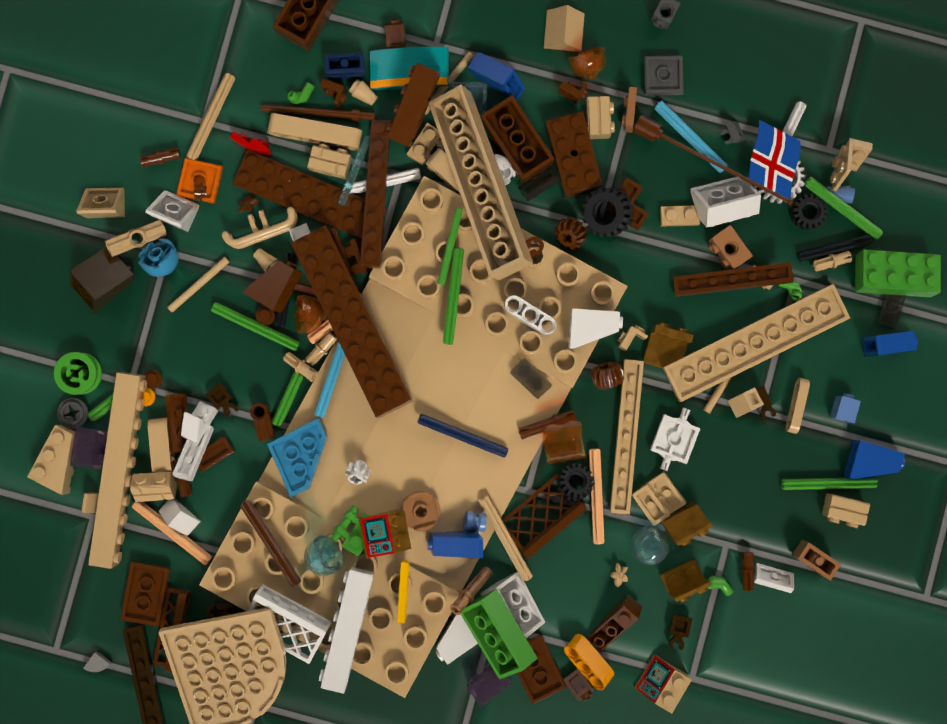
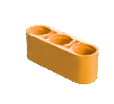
(589, 662)

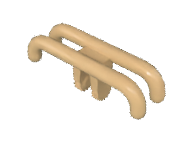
(266, 233)

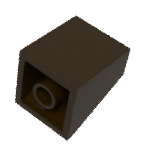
(100, 279)

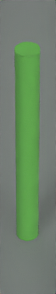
(450, 246)

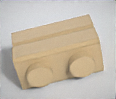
(599, 117)
(330, 161)
(153, 486)
(845, 509)

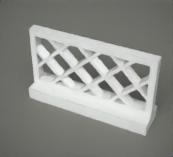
(293, 612)

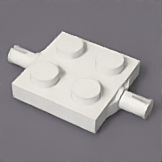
(675, 439)

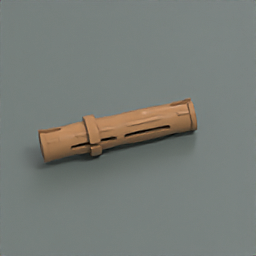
(467, 595)

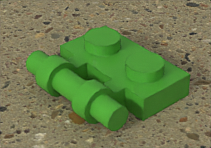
(353, 541)

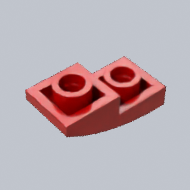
(258, 146)

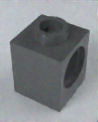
(668, 6)

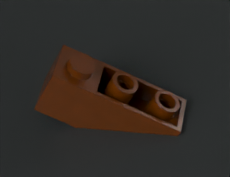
(615, 623)

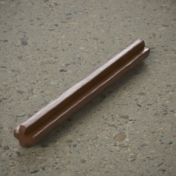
(270, 543)

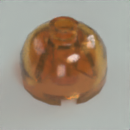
(588, 62)
(308, 314)

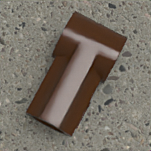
(263, 424)

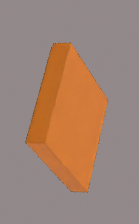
(196, 172)

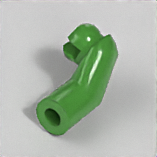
(302, 96)
(794, 290)
(720, 583)

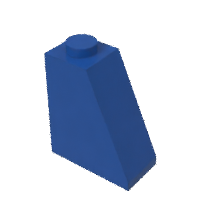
(497, 75)
(889, 343)
(872, 460)
(456, 544)

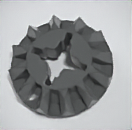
(65, 408)

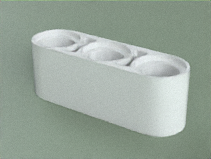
(540, 316)

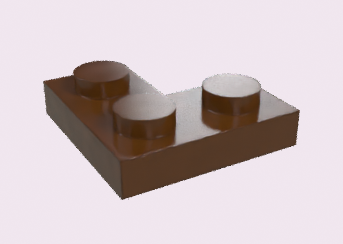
(632, 190)

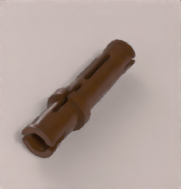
(537, 427)

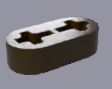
(222, 605)

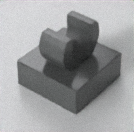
(735, 132)

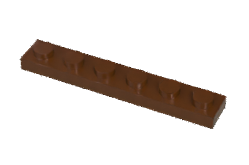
(733, 279)

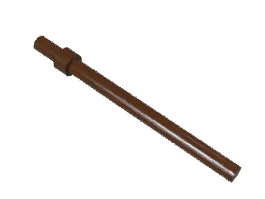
(355, 114)

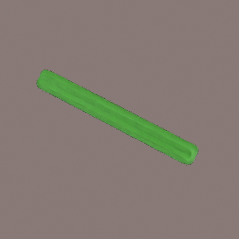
(843, 208)
(453, 296)
(255, 326)
(829, 483)

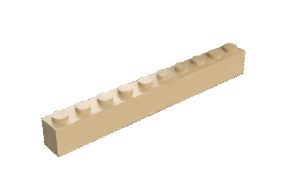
(117, 470)

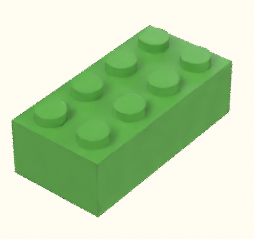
(898, 273)
(498, 634)

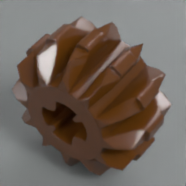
(570, 233)
(607, 375)

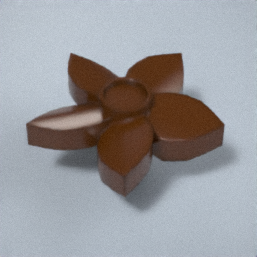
(247, 204)

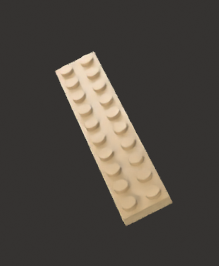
(756, 343)

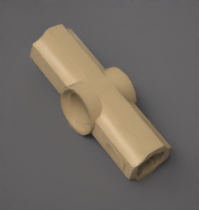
(124, 242)

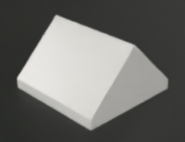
(173, 210)

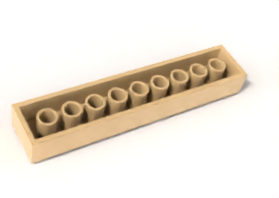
(480, 183)

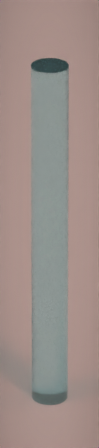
(354, 171)

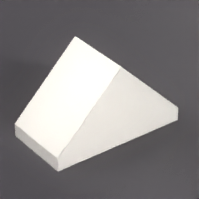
(178, 517)

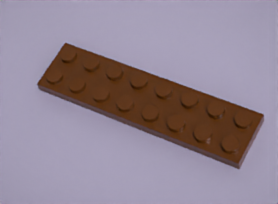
(302, 192)

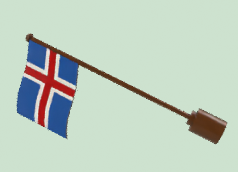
(771, 161)

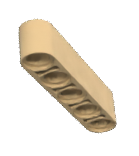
(314, 131)

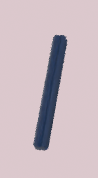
(462, 435)

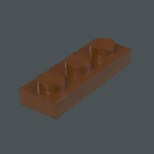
(176, 406)

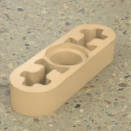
(797, 405)

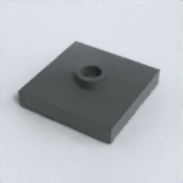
(663, 75)

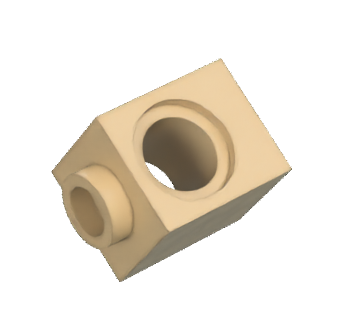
(745, 402)

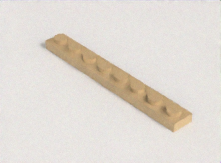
(626, 437)

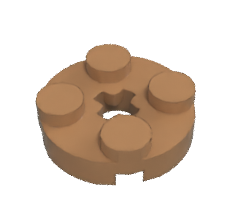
(430, 516)

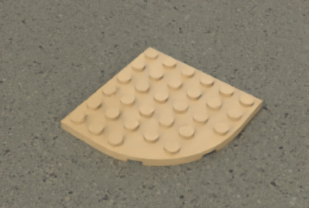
(227, 666)

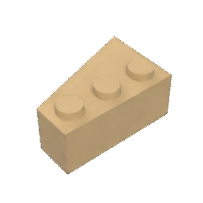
(53, 463)

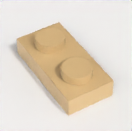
(678, 216)

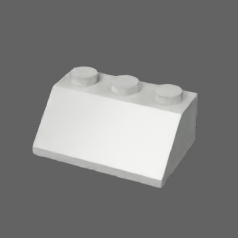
(725, 201)
(519, 602)

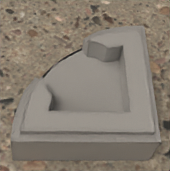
(97, 663)

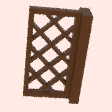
(550, 531)

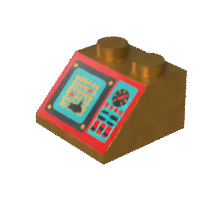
(384, 533)

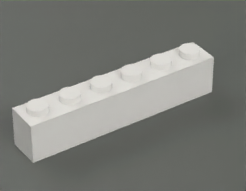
(347, 629)

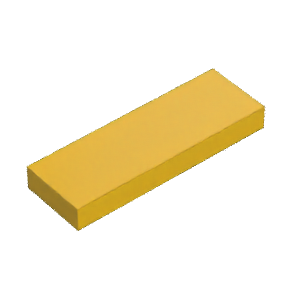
(403, 591)

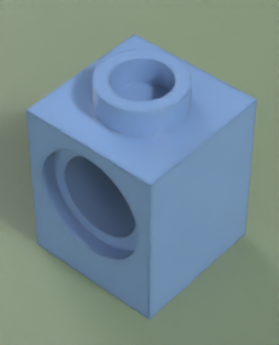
(845, 408)

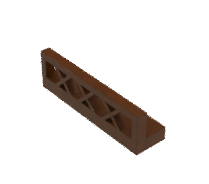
(180, 618)

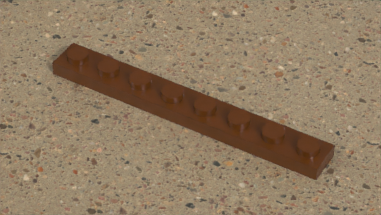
(375, 195)

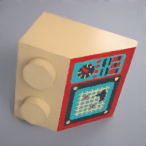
(663, 683)

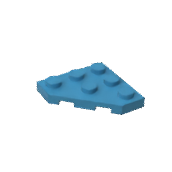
(299, 455)

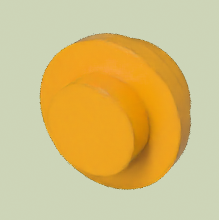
(148, 397)

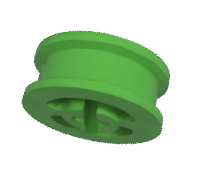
(68, 367)

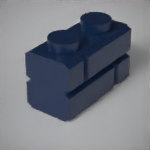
(345, 66)

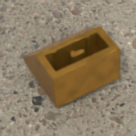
(686, 524)

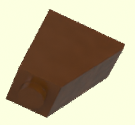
(275, 285)

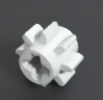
(357, 472)

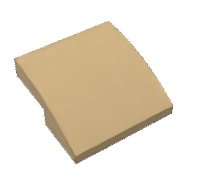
(658, 498)

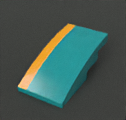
(391, 66)

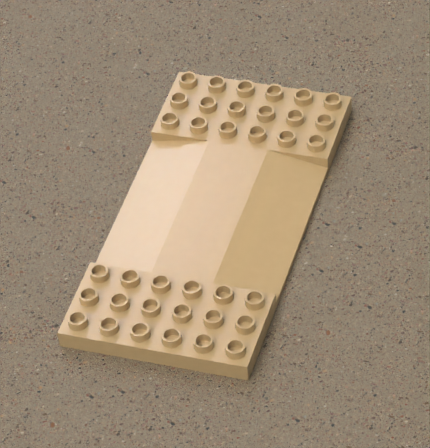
(453, 383)

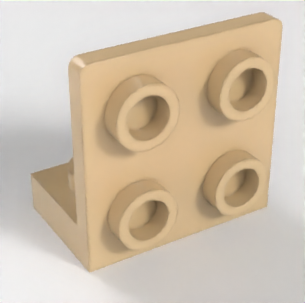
(849, 158)

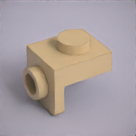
(626, 338)

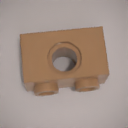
(739, 250)
(816, 559)

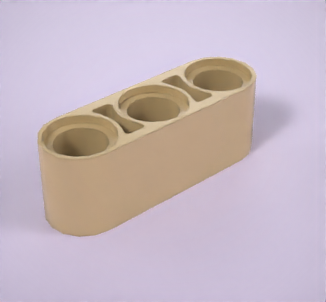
(440, 165)
(160, 445)

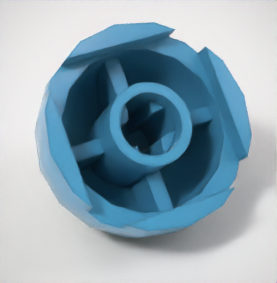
(159, 258)

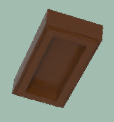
(215, 453)

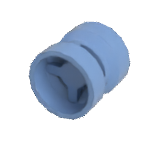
(474, 521)

